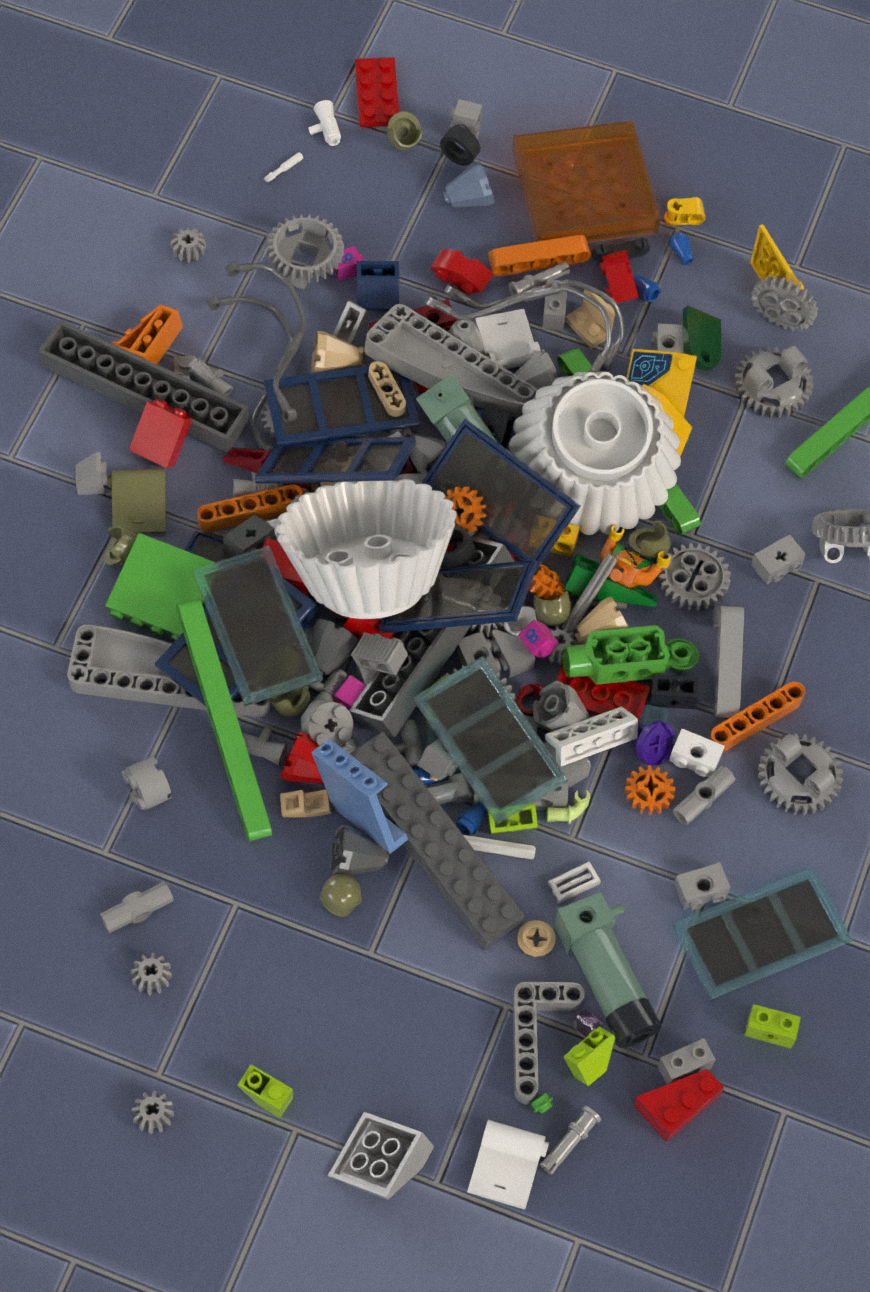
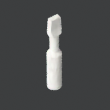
(284, 166)

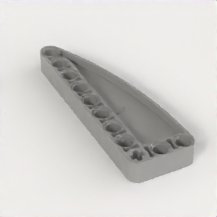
(431, 354)
(130, 659)

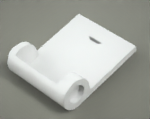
(507, 338)

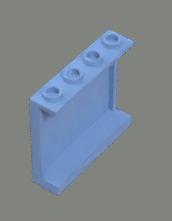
(353, 794)

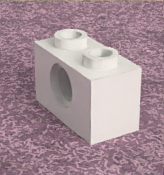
(692, 743)

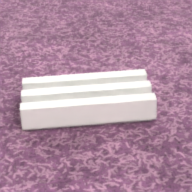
(584, 887)

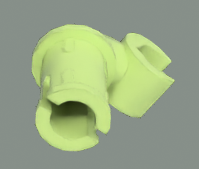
(568, 813)

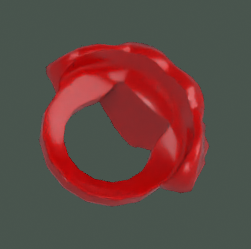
(526, 690)

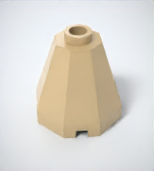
(333, 354)
(602, 617)

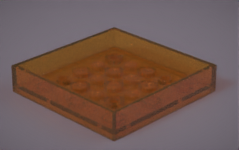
(585, 183)

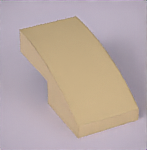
(305, 804)

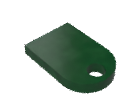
(702, 337)

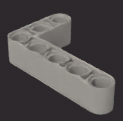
(729, 659)
(529, 1030)

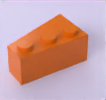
(153, 334)

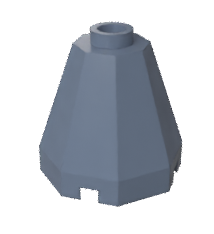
(469, 188)

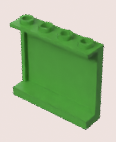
(153, 583)

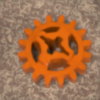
(460, 500)
(546, 584)
(640, 793)

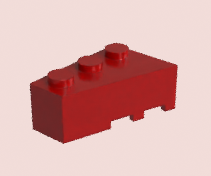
(678, 1103)

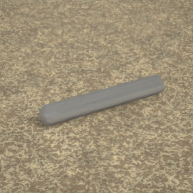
(589, 593)

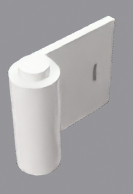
(507, 1161)

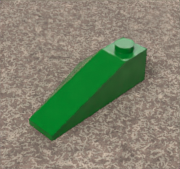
(582, 572)

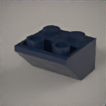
(377, 285)

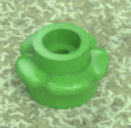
(542, 1103)

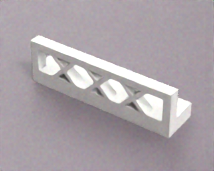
(595, 738)

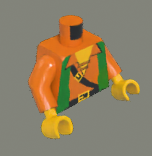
(630, 567)

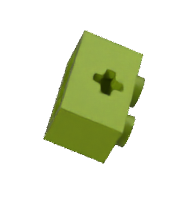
(523, 820)
(772, 1026)

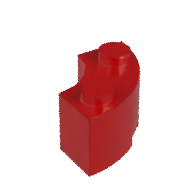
(465, 273)
(619, 276)

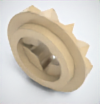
(545, 933)

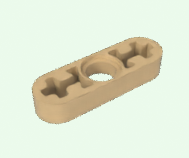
(386, 397)

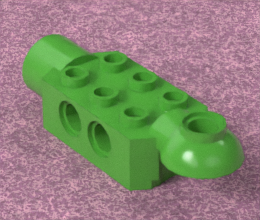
(628, 655)

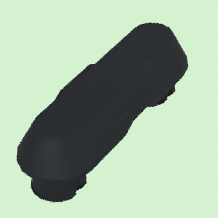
(634, 249)

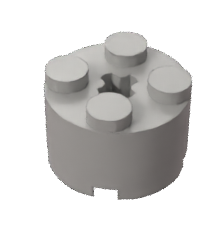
(319, 713)
(147, 783)

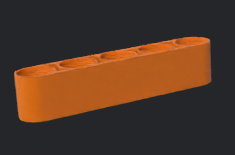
(538, 255)
(239, 506)
(763, 710)

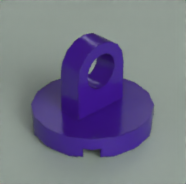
(654, 742)

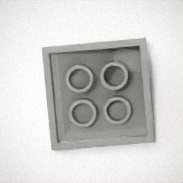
(381, 1156)

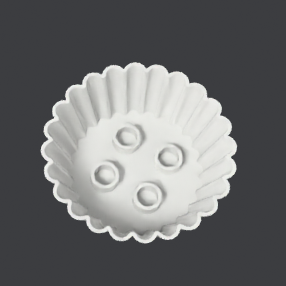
(600, 446)
(368, 544)

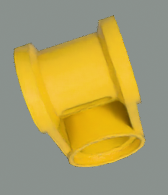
(687, 210)

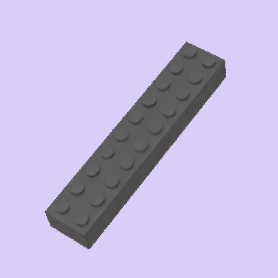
(137, 381)
(389, 697)
(440, 846)

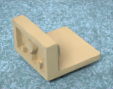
(589, 321)

